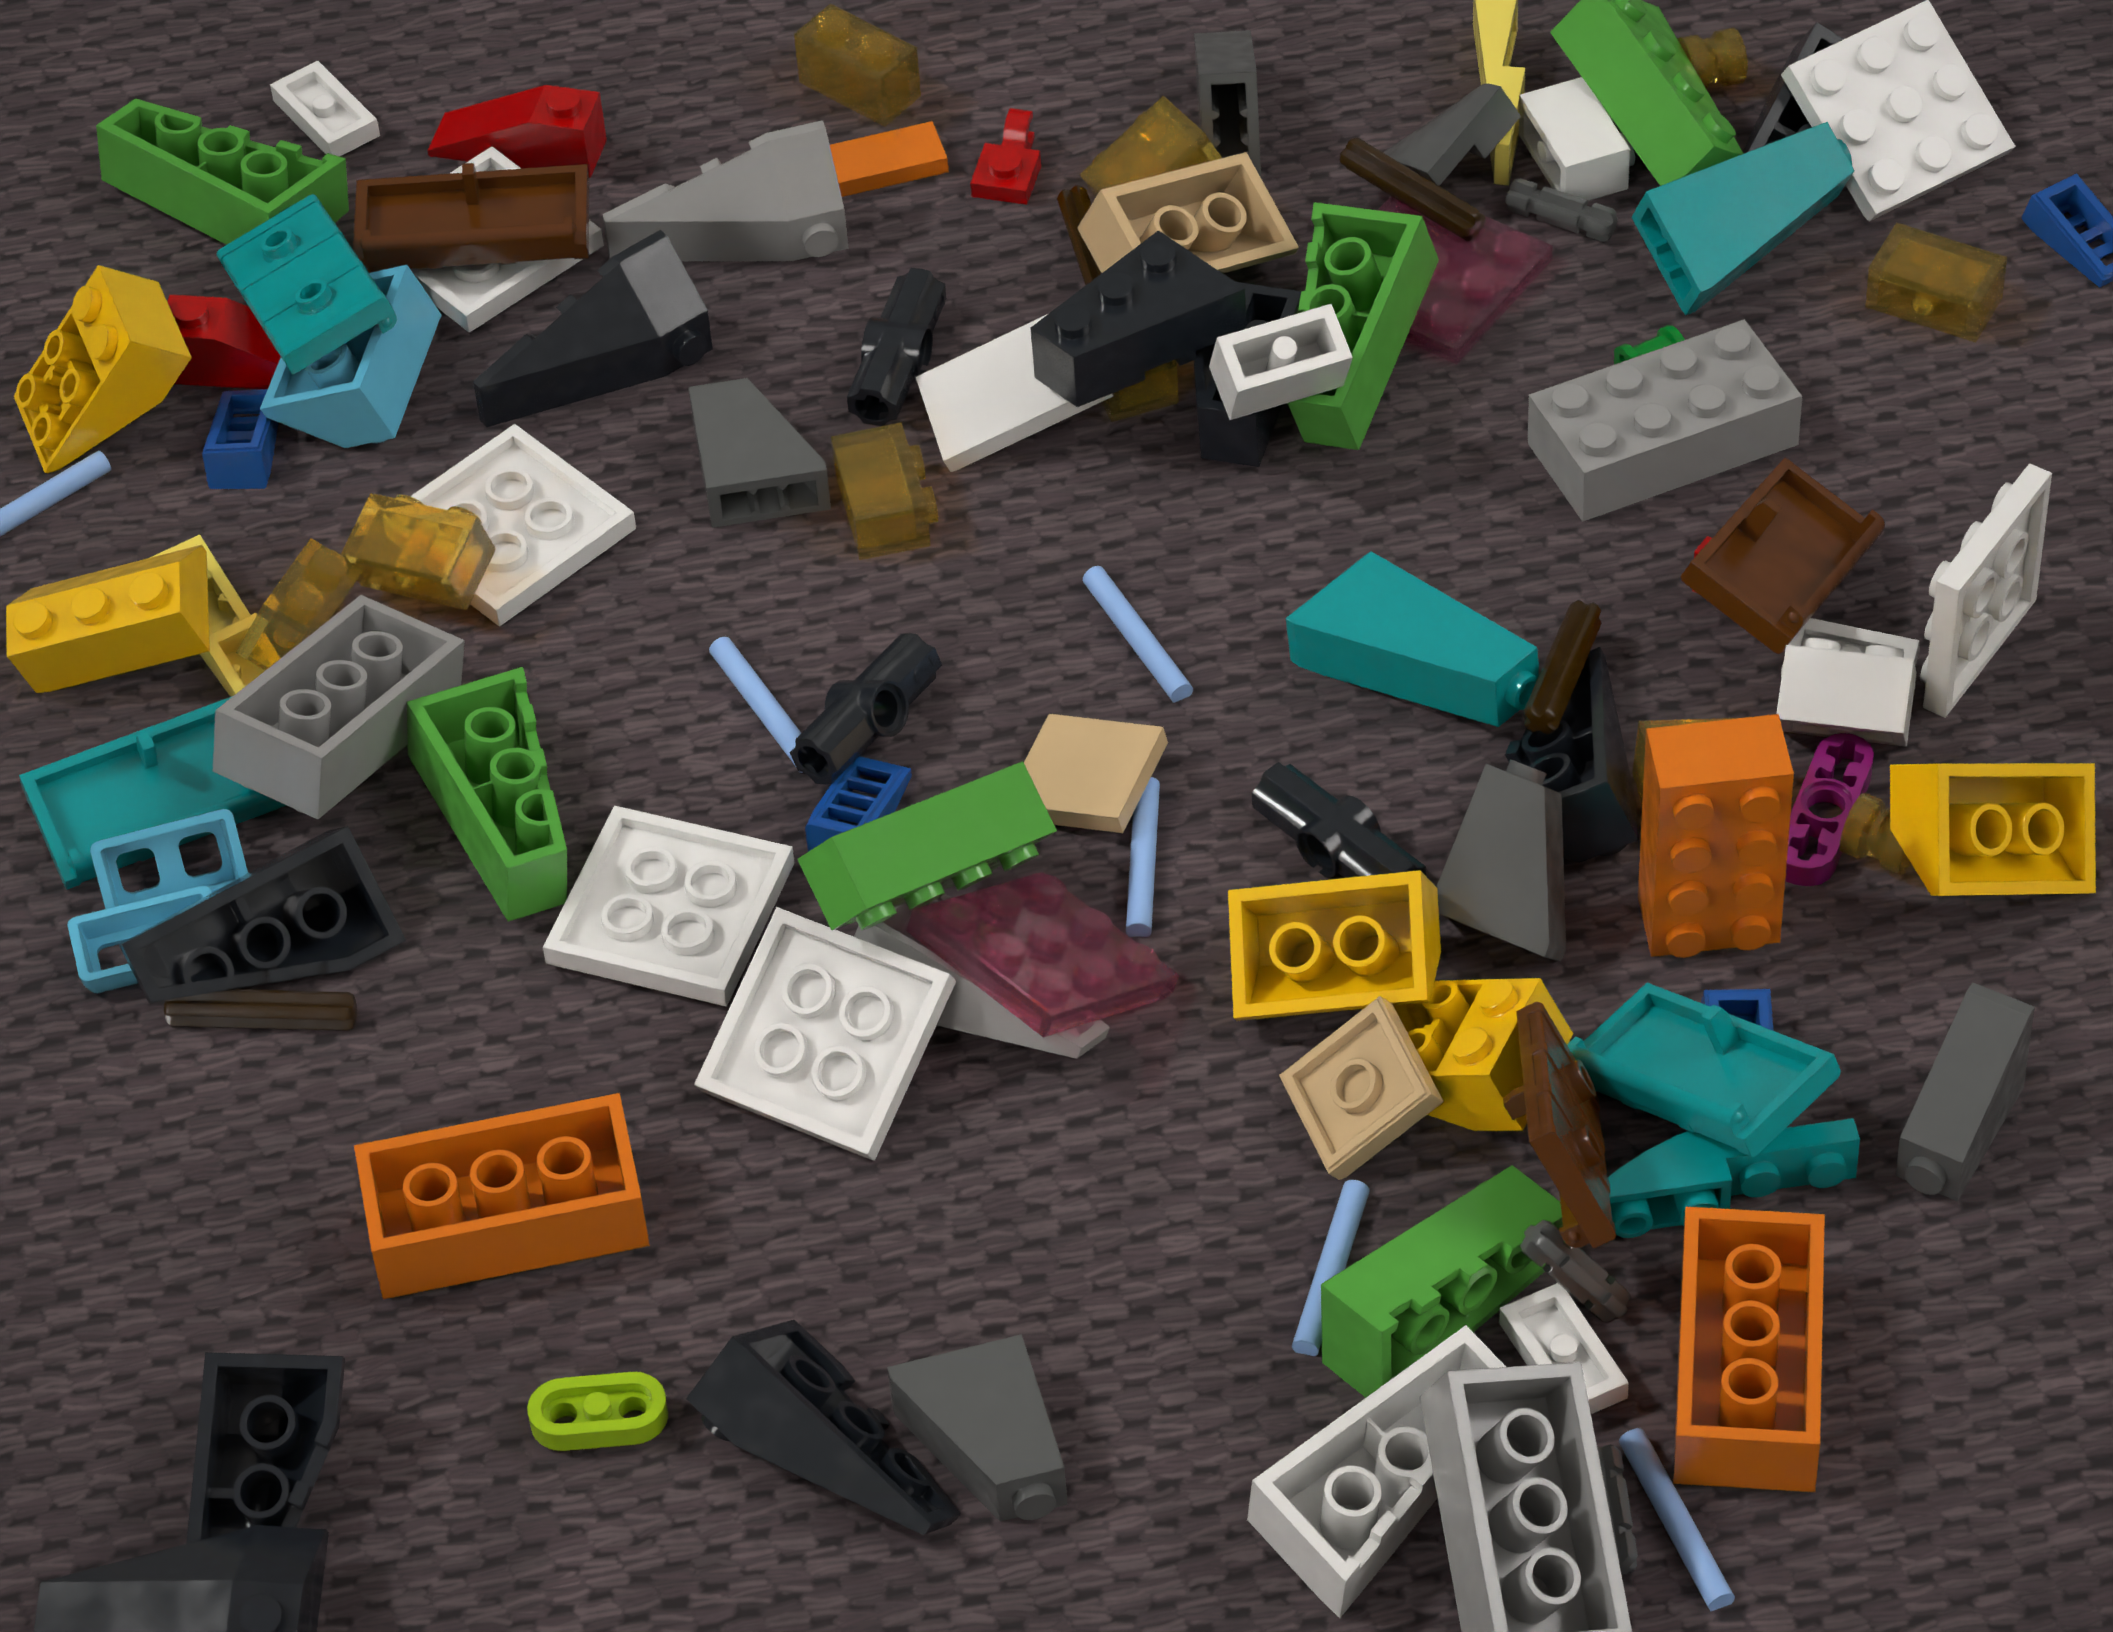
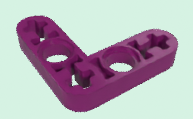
(1822, 787)

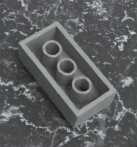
(1664, 419)
(333, 706)
(1524, 1501)

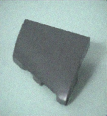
(1469, 125)

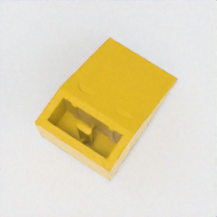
(101, 366)
(1473, 1046)

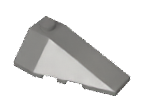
(757, 207)
(970, 1007)

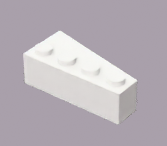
(1360, 1482)

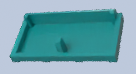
(305, 284)
(132, 786)
(1704, 1068)

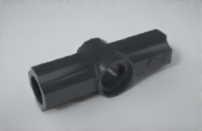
(896, 347)
(865, 708)
(1328, 831)

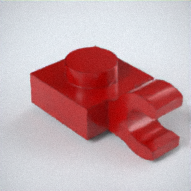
(1008, 169)

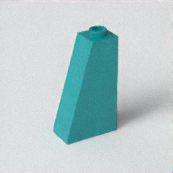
(1736, 212)
(1412, 643)

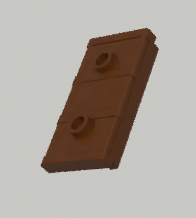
(472, 217)
(1781, 555)
(1563, 1127)

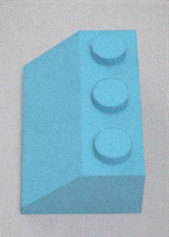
(365, 384)

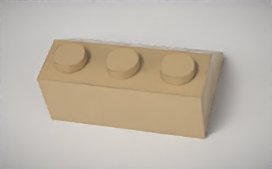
(1208, 208)

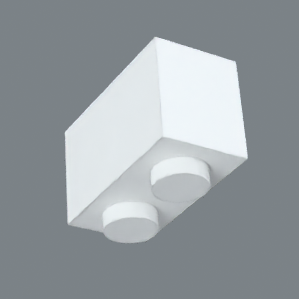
(1575, 140)
(1280, 361)
(1847, 691)

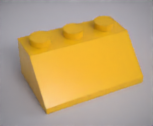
(111, 621)
(1997, 826)
(1333, 944)

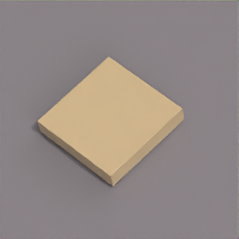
(1093, 769)
(1360, 1088)

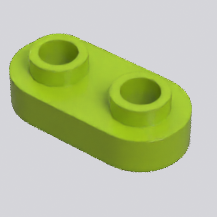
(599, 1410)

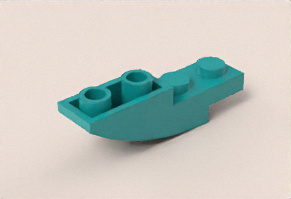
(1706, 1173)

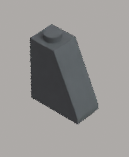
(1228, 93)
(753, 457)
(1510, 862)
(1966, 1093)
(985, 1425)

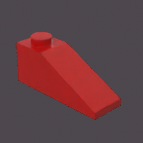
(528, 127)
(224, 343)

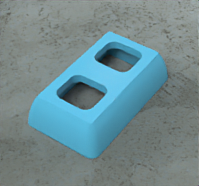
(164, 843)
(114, 926)

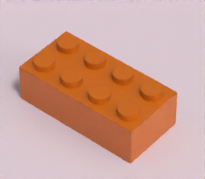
(1714, 835)
(501, 1196)
(1750, 1349)

